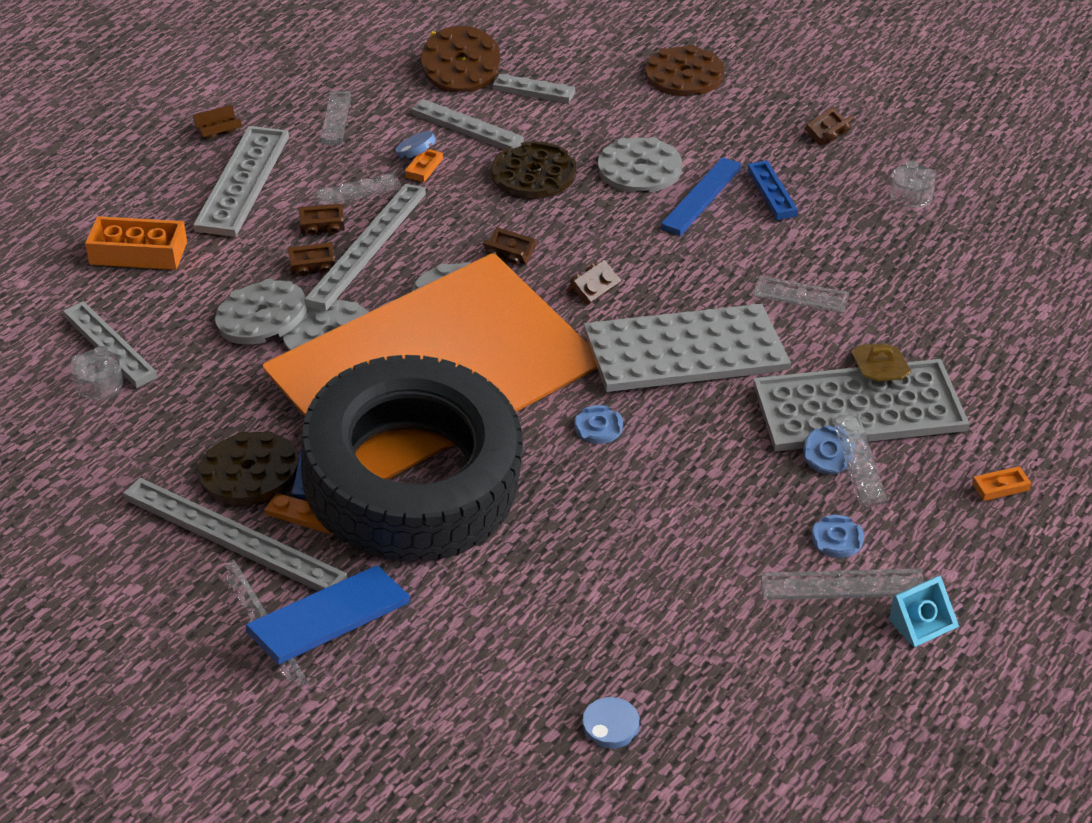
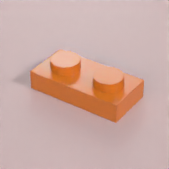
(423, 165)
(1001, 483)

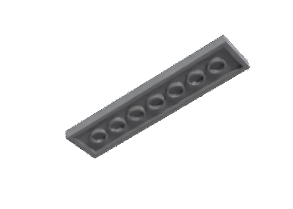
(241, 181)

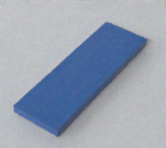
(327, 614)

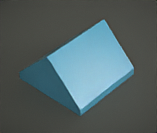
(923, 612)

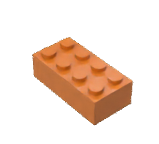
(136, 242)

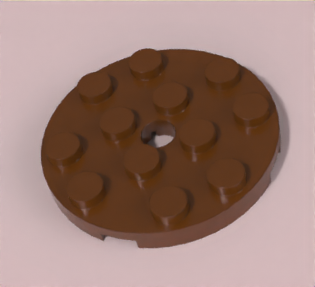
(684, 70)
(472, 74)

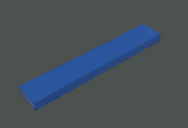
(700, 196)

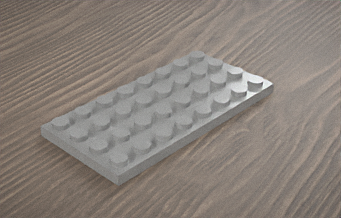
(685, 347)
(888, 409)

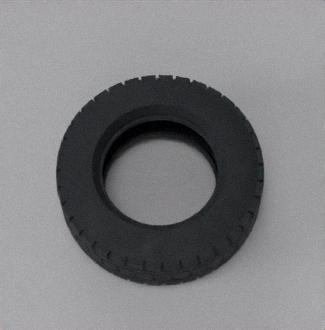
(400, 516)

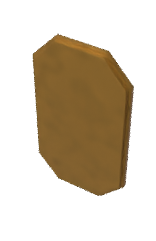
(881, 362)

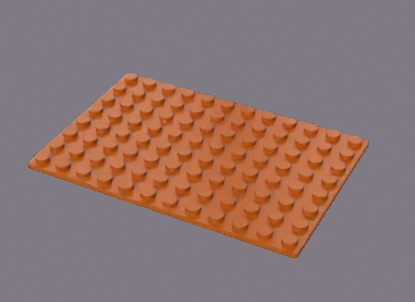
(469, 317)

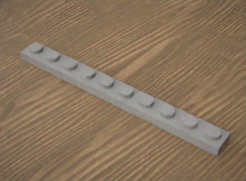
(364, 247)
(233, 535)

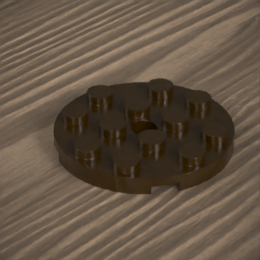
(553, 171)
(272, 468)

